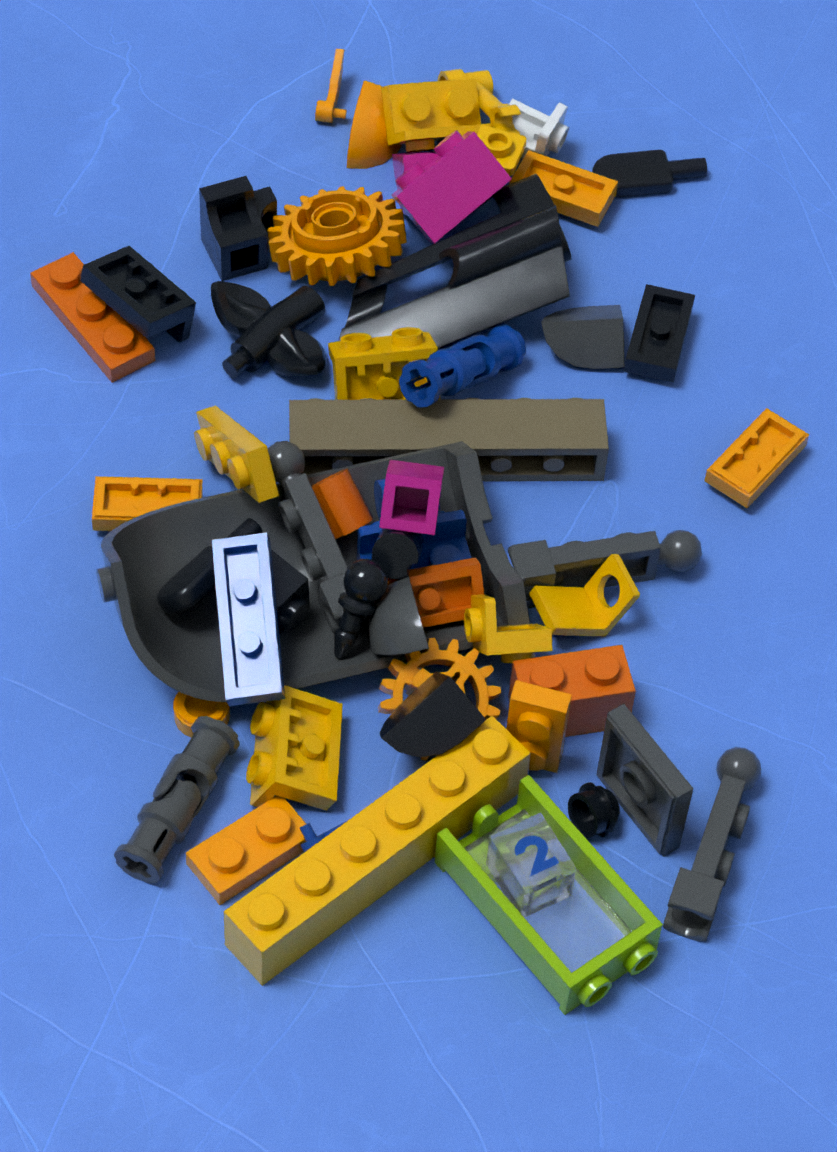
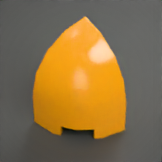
(368, 133)

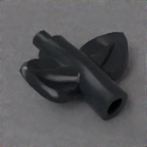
(269, 331)

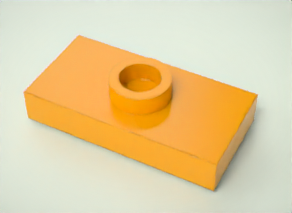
(756, 458)
(125, 498)

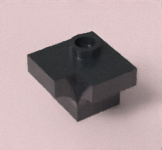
(236, 226)

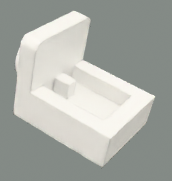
(542, 131)

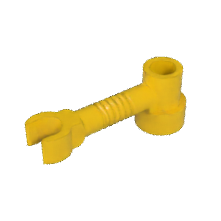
(500, 114)

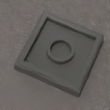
(644, 780)

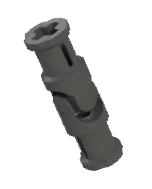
(177, 799)

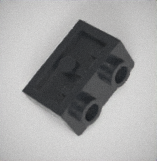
(140, 294)

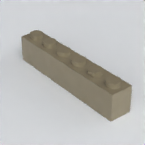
(511, 436)

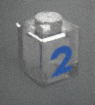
(530, 864)

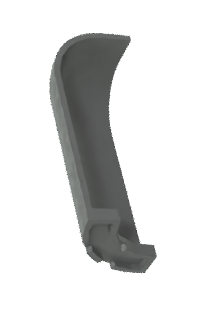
(187, 647)

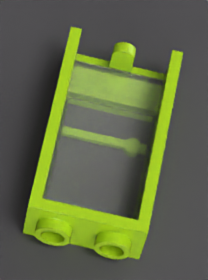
(575, 943)

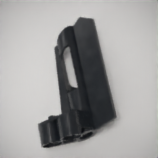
(498, 273)

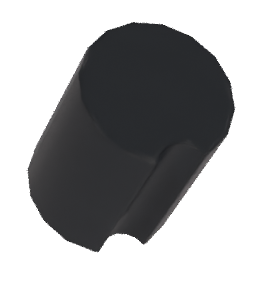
(397, 551)

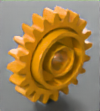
(337, 236)

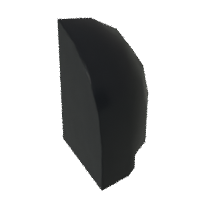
(431, 719)

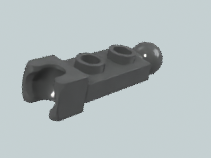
(303, 514)
(578, 561)
(699, 889)

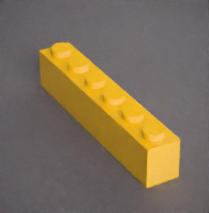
(372, 851)

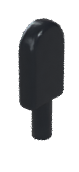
(647, 171)
(197, 576)

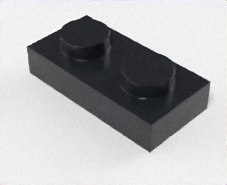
(659, 333)

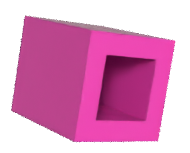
(411, 497)

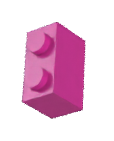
(450, 184)

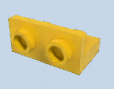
(430, 112)
(373, 365)
(296, 750)

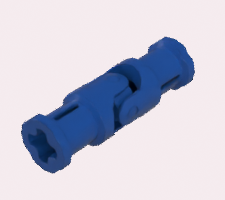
(462, 365)

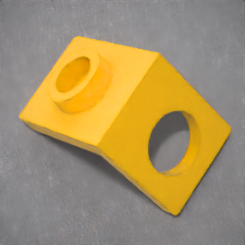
(584, 609)

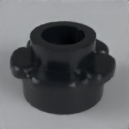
(594, 810)

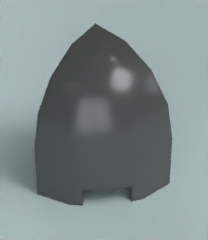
(587, 336)
(397, 621)

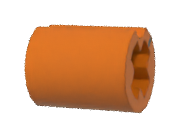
(342, 503)

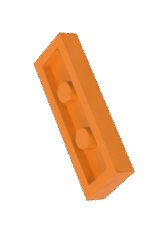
(98, 328)

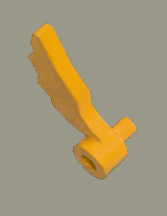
(326, 109)

